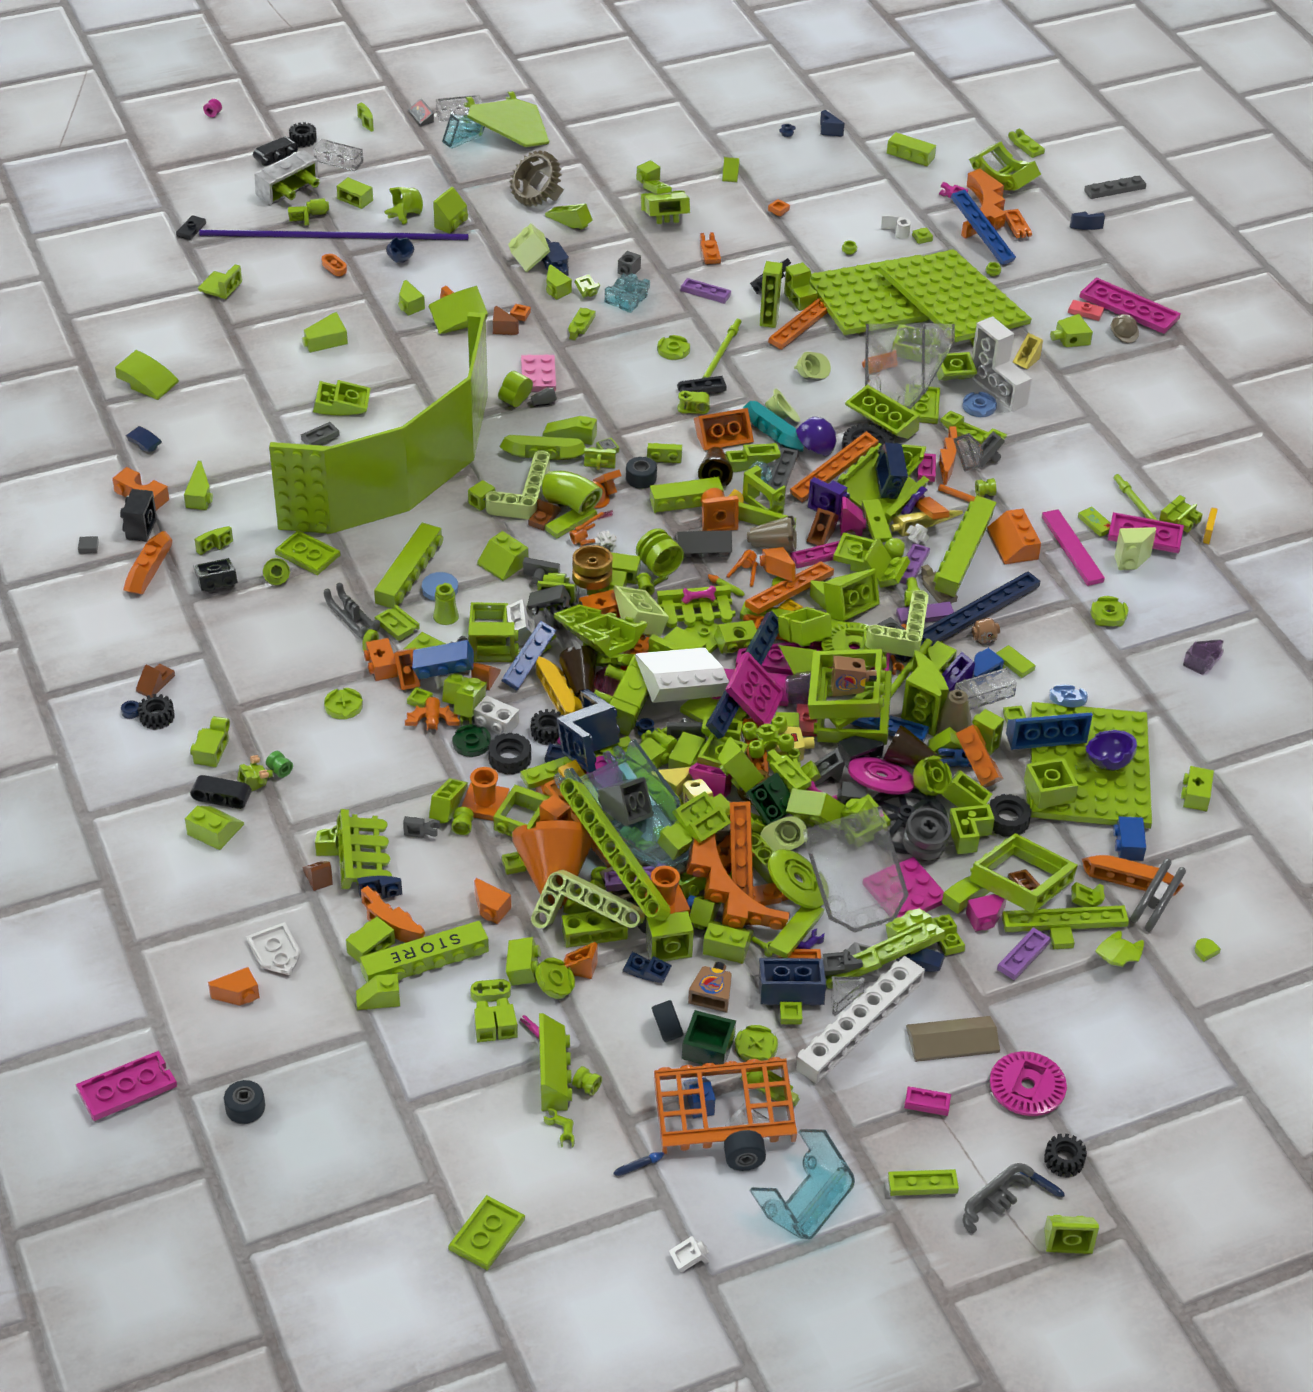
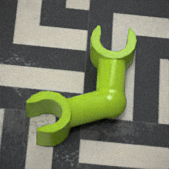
(565, 1122)

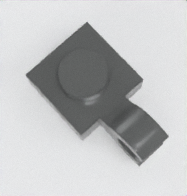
(418, 828)

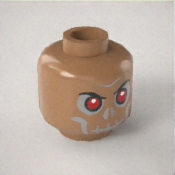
(985, 631)

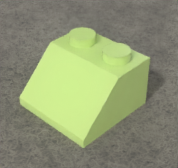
(529, 247)
(1134, 547)

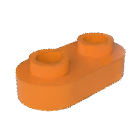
(334, 264)

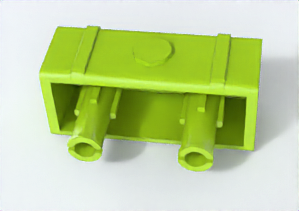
(629, 695)

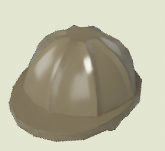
(1125, 328)

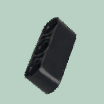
(275, 151)
(221, 791)

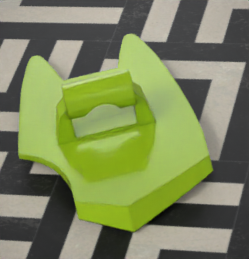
(1119, 951)

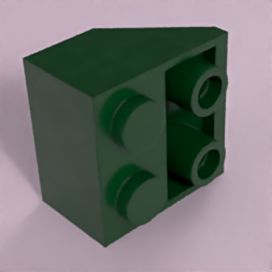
(770, 798)

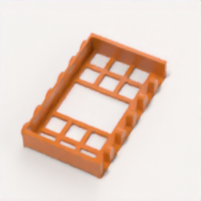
(719, 1134)

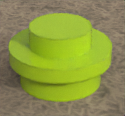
(849, 247)
(993, 269)

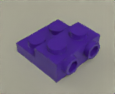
(826, 495)

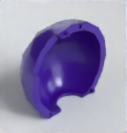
(817, 435)
(1112, 749)

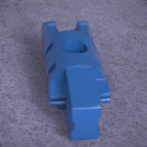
(959, 757)

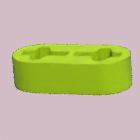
(490, 990)

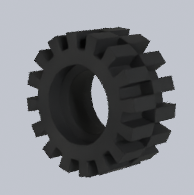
(303, 134)
(156, 719)
(543, 719)
(1062, 1165)

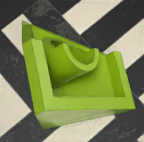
(913, 456)
(798, 658)

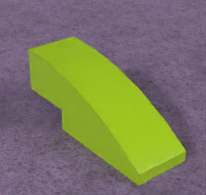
(753, 453)
(958, 894)

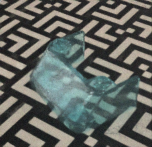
(817, 1196)

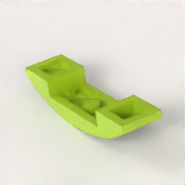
(955, 419)

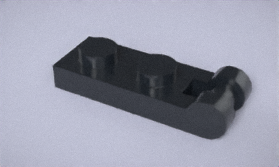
(708, 385)

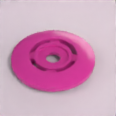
(865, 771)
(1036, 1101)

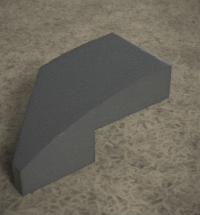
(840, 963)

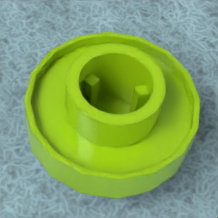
(276, 571)

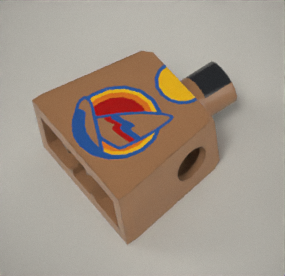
(850, 676)
(711, 988)

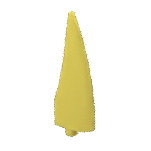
(903, 522)

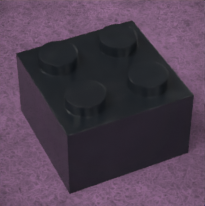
(138, 515)

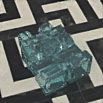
(627, 292)

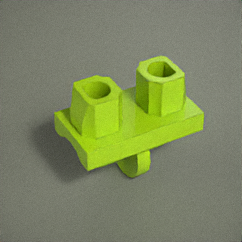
(599, 458)

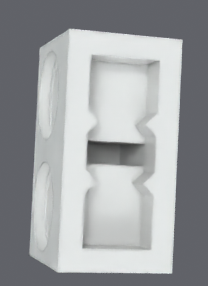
(523, 618)
(496, 715)

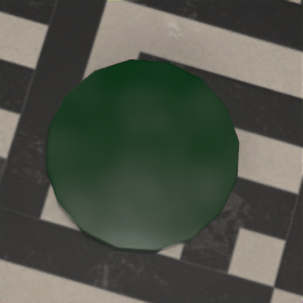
(471, 740)

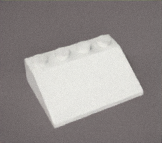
(682, 674)

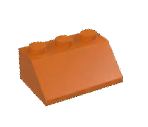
(724, 429)
(1015, 537)

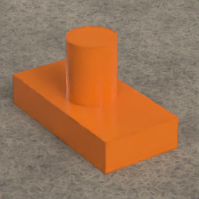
(608, 481)

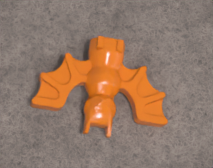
(432, 712)

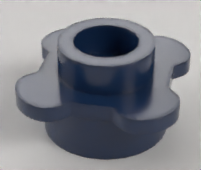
(787, 130)
(644, 725)

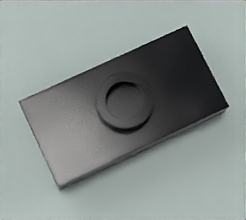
(191, 227)

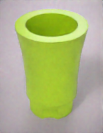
(445, 605)

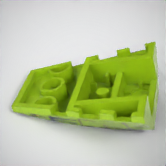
(601, 631)

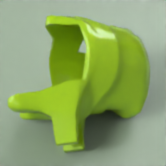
(409, 203)

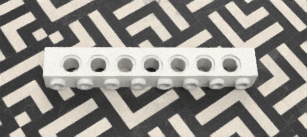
(859, 1019)

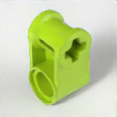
(695, 402)

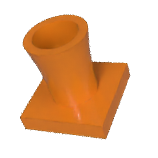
(718, 511)
(483, 795)
(667, 882)

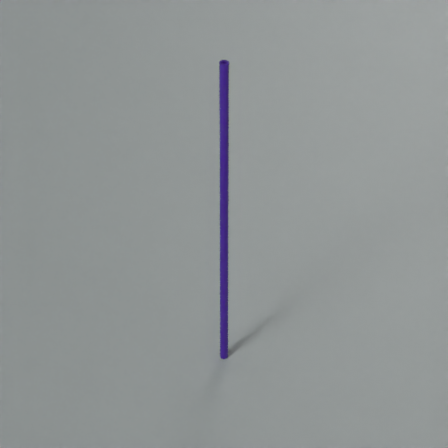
(319, 234)

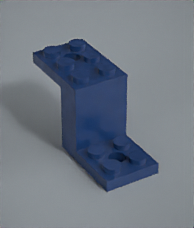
(588, 730)

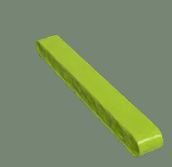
(621, 853)

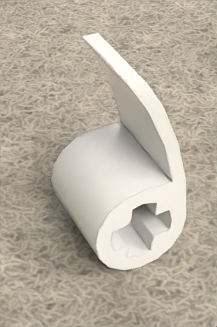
(897, 223)

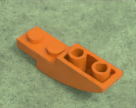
(402, 923)

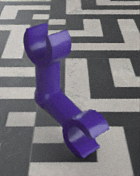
(914, 498)
(811, 941)

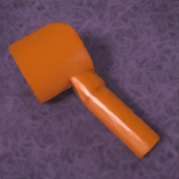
(896, 665)

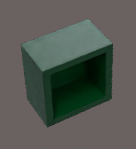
(708, 1038)

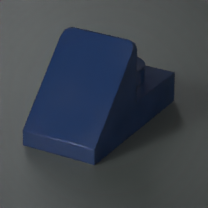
(831, 125)

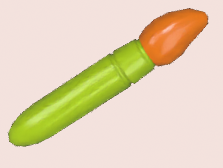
(715, 579)

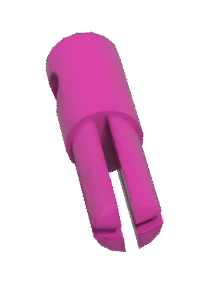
(532, 1027)

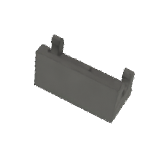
(548, 597)

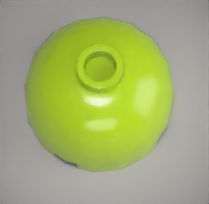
(932, 776)

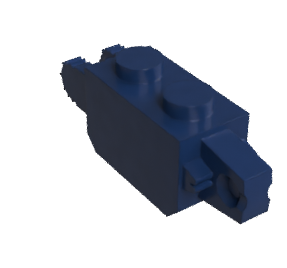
(556, 257)

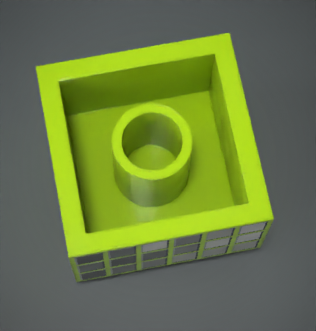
(670, 938)

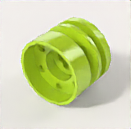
(659, 552)

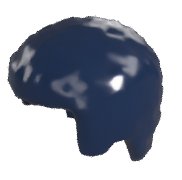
(400, 249)

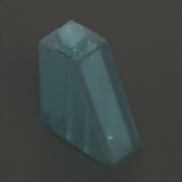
(461, 130)

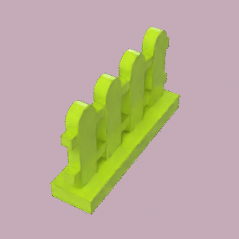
(672, 599)
(347, 841)

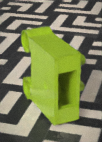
(666, 205)

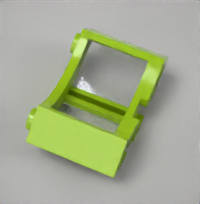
(1001, 166)

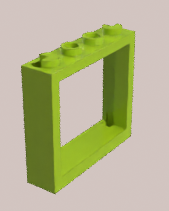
(846, 708)
(834, 735)
(1062, 872)

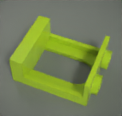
(754, 485)

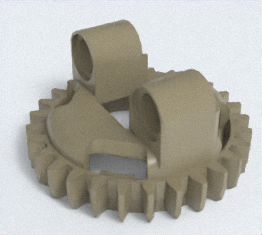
(531, 175)

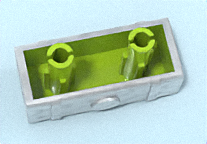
(287, 177)

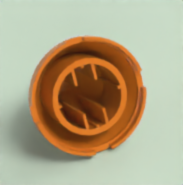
(552, 848)

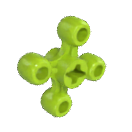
(768, 737)

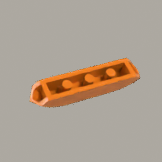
(148, 563)
(1123, 872)

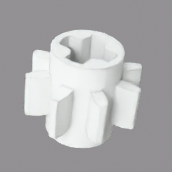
(917, 534)
(605, 540)

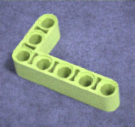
(522, 505)
(898, 640)
(585, 898)

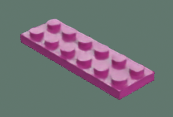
(1125, 302)

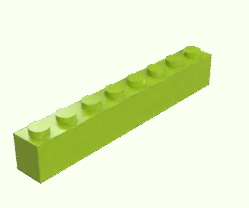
(964, 545)

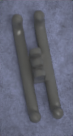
(351, 612)
(1158, 893)
(996, 1194)

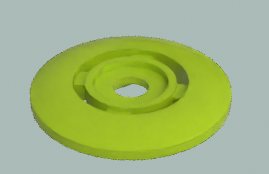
(847, 634)
(783, 866)

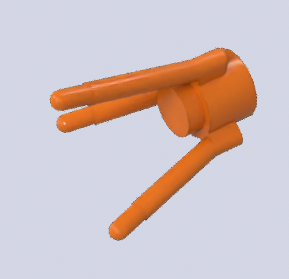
(580, 533)
(746, 561)

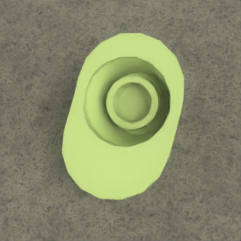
(813, 365)
(781, 407)
(784, 833)

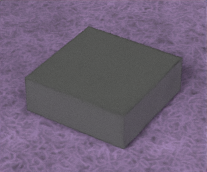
(88, 544)

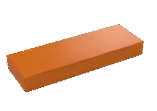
(932, 508)

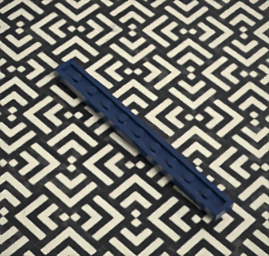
(978, 609)
(758, 648)

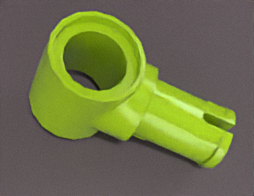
(911, 586)

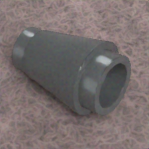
(544, 396)

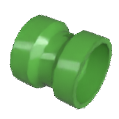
(281, 765)

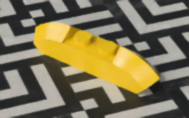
(556, 686)

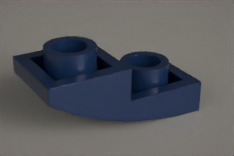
(1087, 222)
(144, 438)
(386, 885)
(927, 959)
(651, 970)

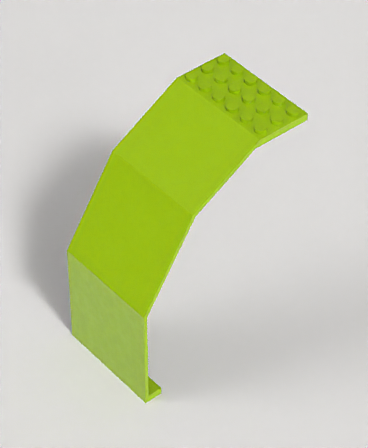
(387, 471)

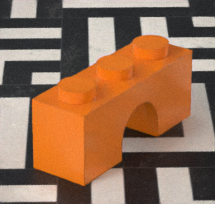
(130, 479)
(978, 756)

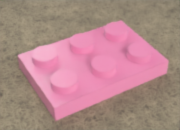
(539, 369)

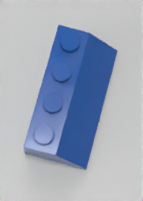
(1048, 730)

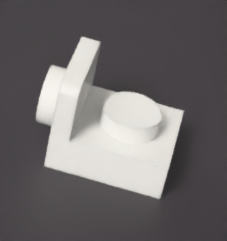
(689, 1253)

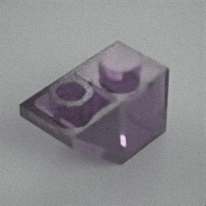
(1202, 655)

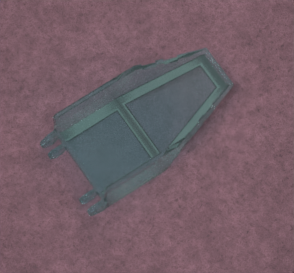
(643, 835)

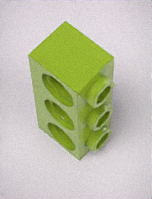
(591, 927)

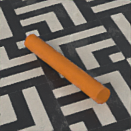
(955, 493)

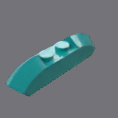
(773, 426)

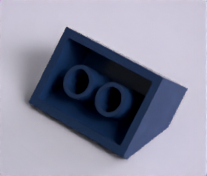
(792, 981)

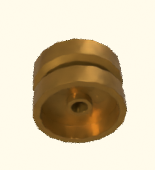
(592, 567)

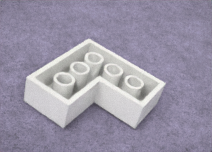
(993, 365)

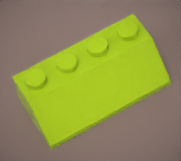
(885, 412)
(554, 1064)

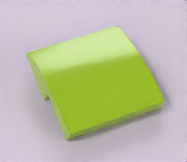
(701, 817)

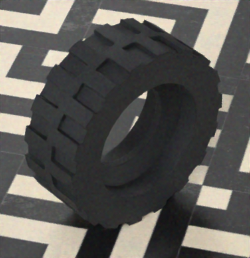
(509, 765)
(1013, 804)

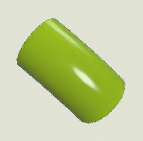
(571, 490)

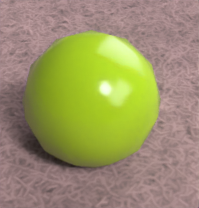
(895, 547)

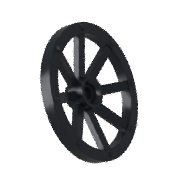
(902, 813)

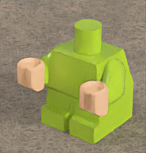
(254, 774)

